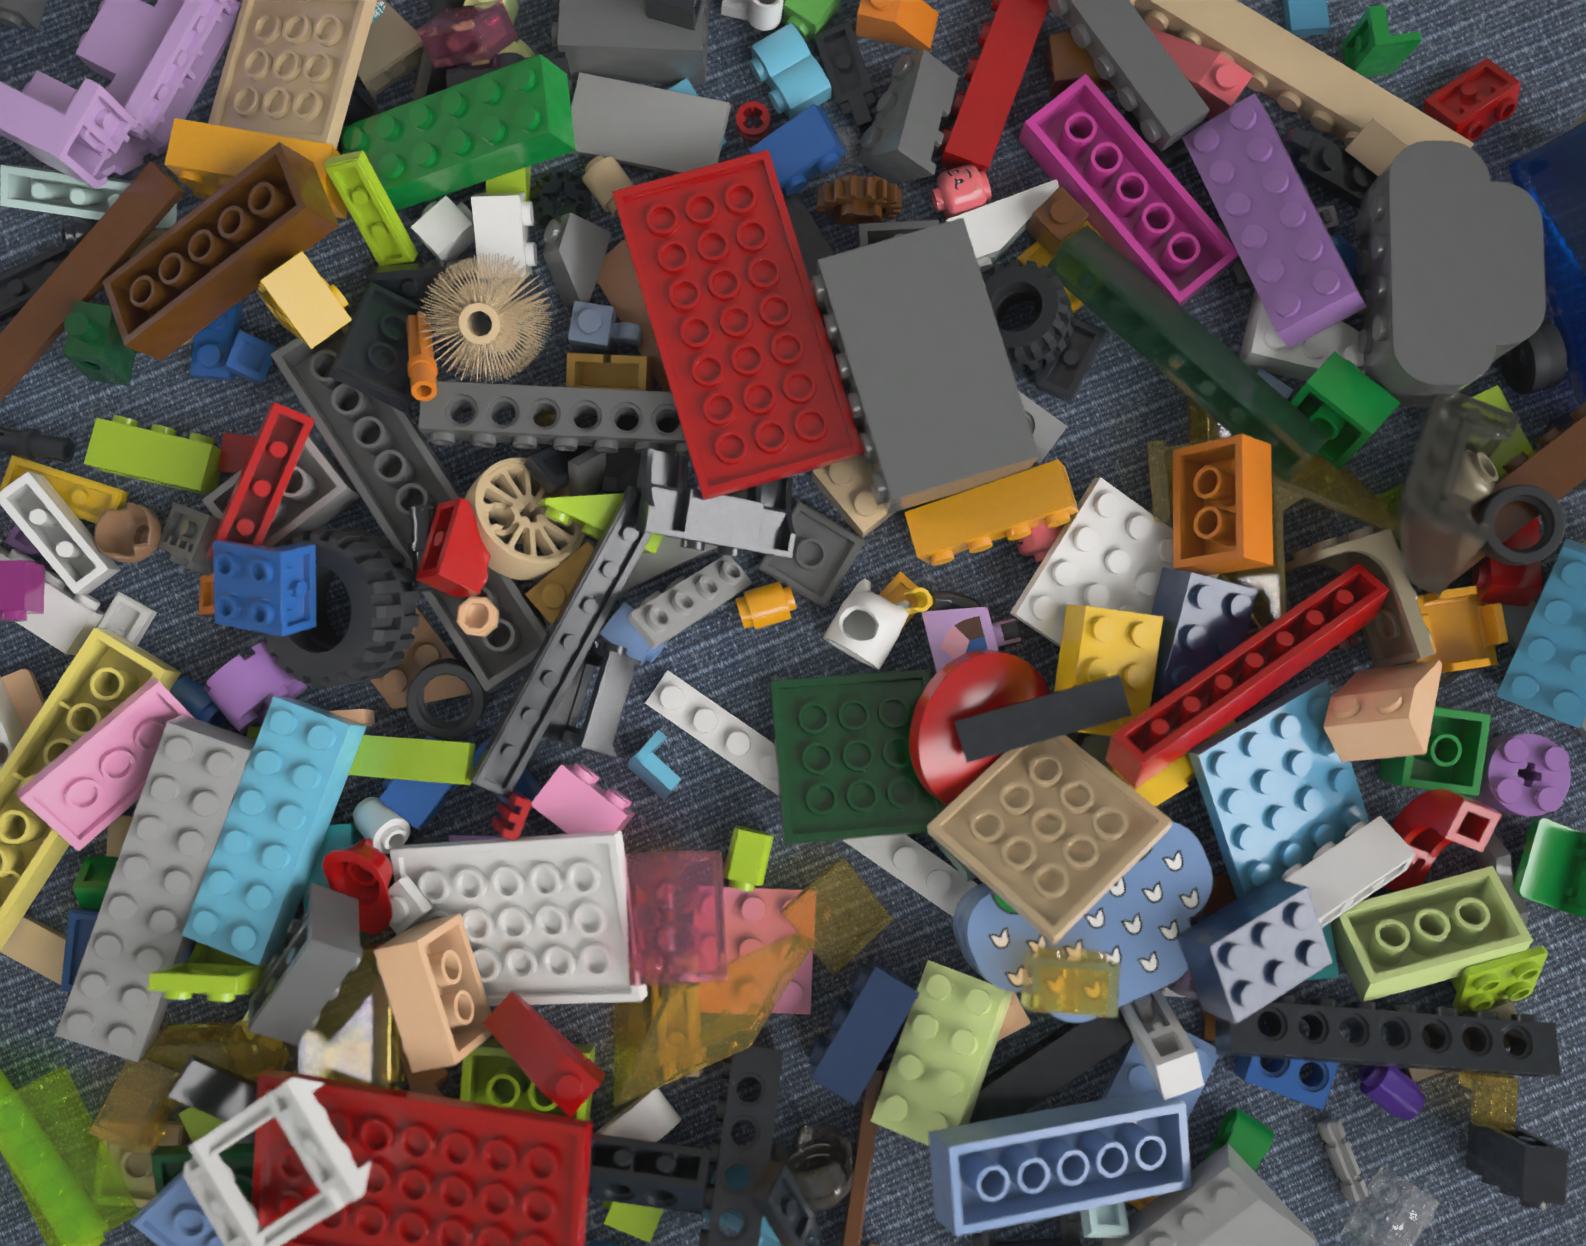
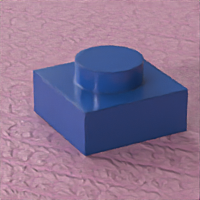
(249, 357)

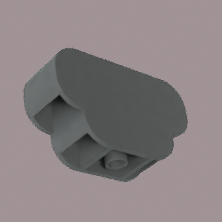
(1445, 271)

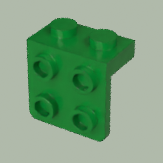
(1553, 867)

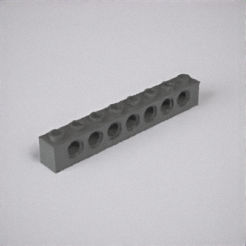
(439, 415)

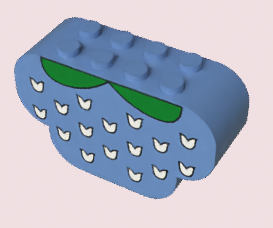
(1131, 922)

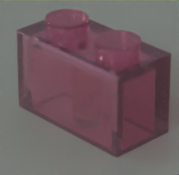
(468, 33)

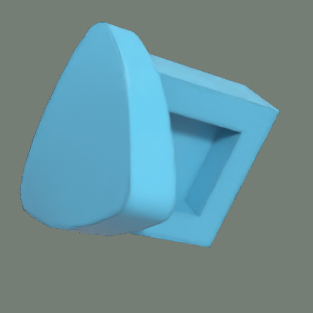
(652, 769)

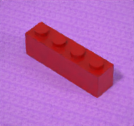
(263, 477)

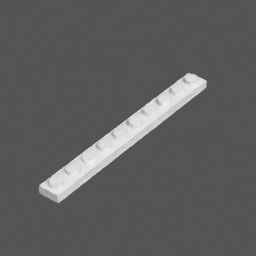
(757, 758)

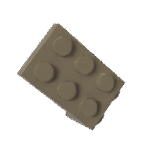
(1399, 629)

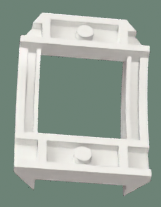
(317, 1146)

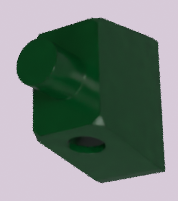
(96, 344)

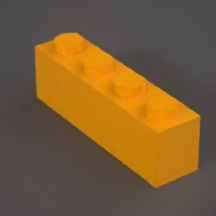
(991, 513)

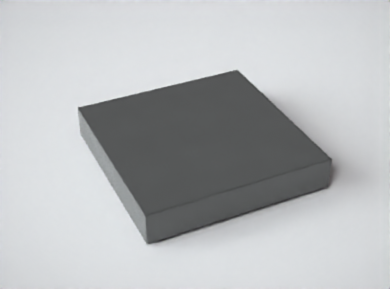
(819, 557)

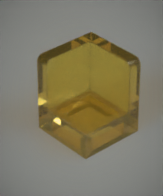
(1492, 1099)

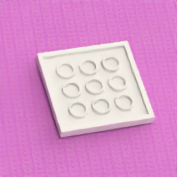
(1101, 559)

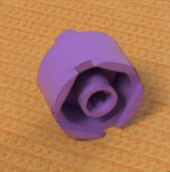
(247, 686)
(1541, 780)

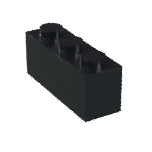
(1519, 1164)

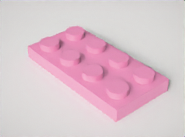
(104, 768)

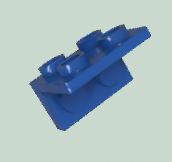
(265, 587)

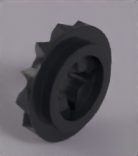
(551, 186)

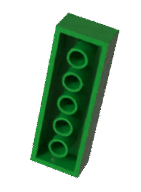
(467, 132)

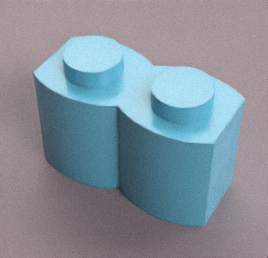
(789, 72)

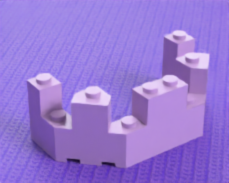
(156, 70)

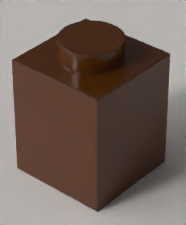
(1057, 220)

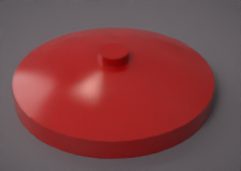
(960, 690)

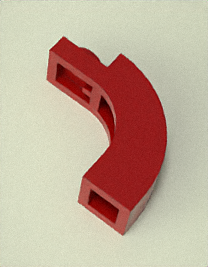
(1433, 823)

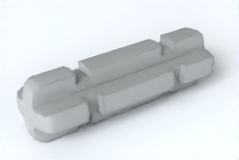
(1342, 1159)

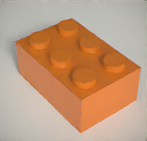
(1222, 506)

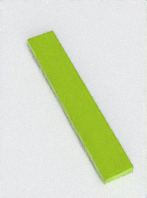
(409, 759)

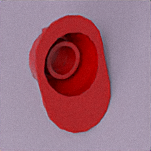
(365, 875)

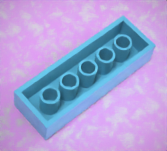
(274, 830)

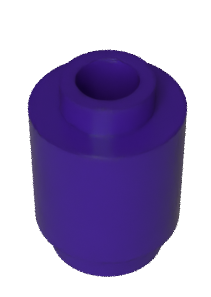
(1392, 1091)

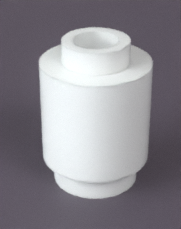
(380, 824)

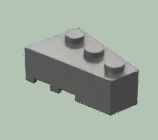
(909, 119)

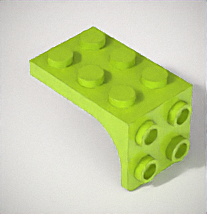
(207, 972)

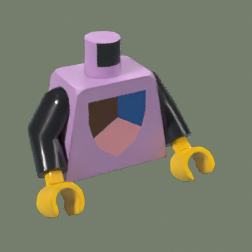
(959, 625)

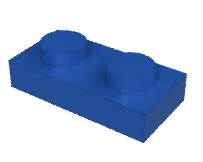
(213, 344)

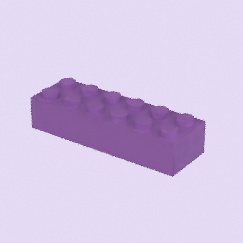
(1273, 222)

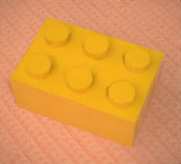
(1108, 643)

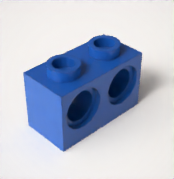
(1283, 1077)

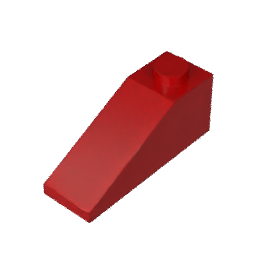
(544, 1054)

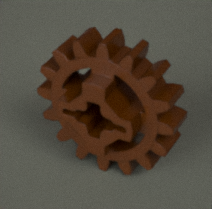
(859, 200)

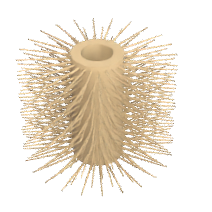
(476, 328)

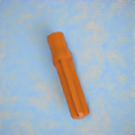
(421, 363)

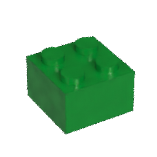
(1344, 407)
(1452, 755)

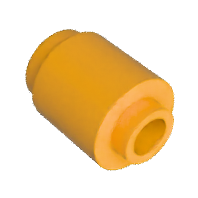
(766, 605)

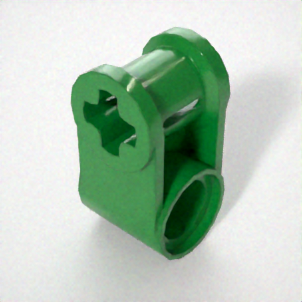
(1245, 1135)

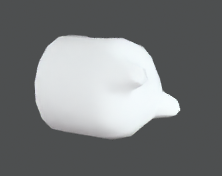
(867, 625)

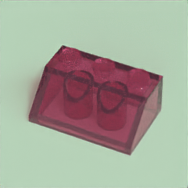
(675, 918)

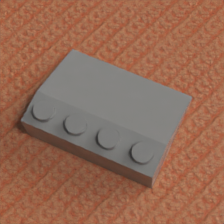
(1221, 1209)

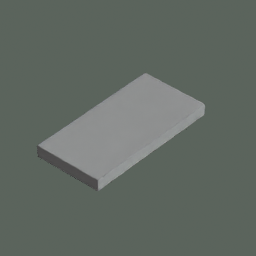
(646, 125)

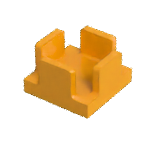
(1462, 629)

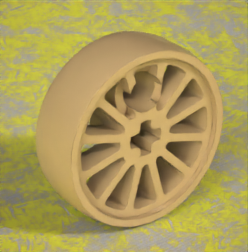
(521, 522)

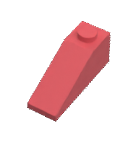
(1209, 72)

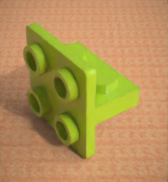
(1498, 980)

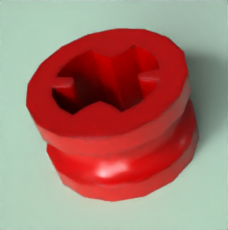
(753, 108)

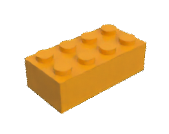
(212, 155)

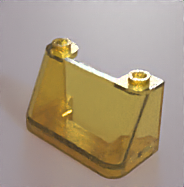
(355, 1032)

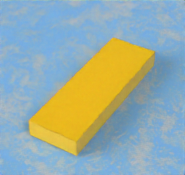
(83, 496)

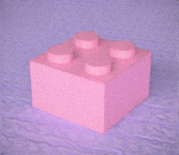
(580, 804)

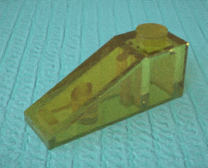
(221, 1043)

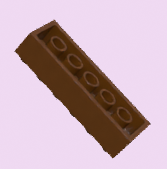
(219, 252)

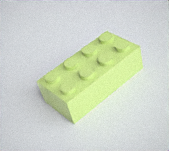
(1428, 933)
(941, 1053)

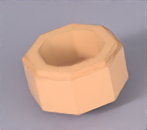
(477, 616)

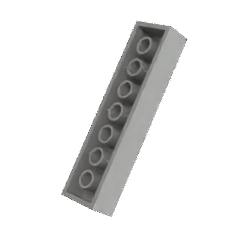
(155, 888)

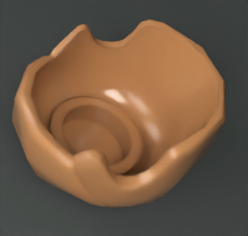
(128, 533)

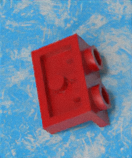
(1475, 100)

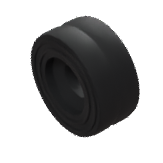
(1536, 362)

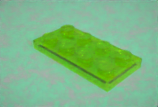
(59, 1165)

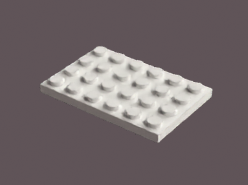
(536, 911)

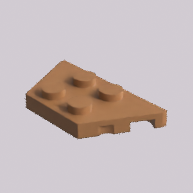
(425, 649)

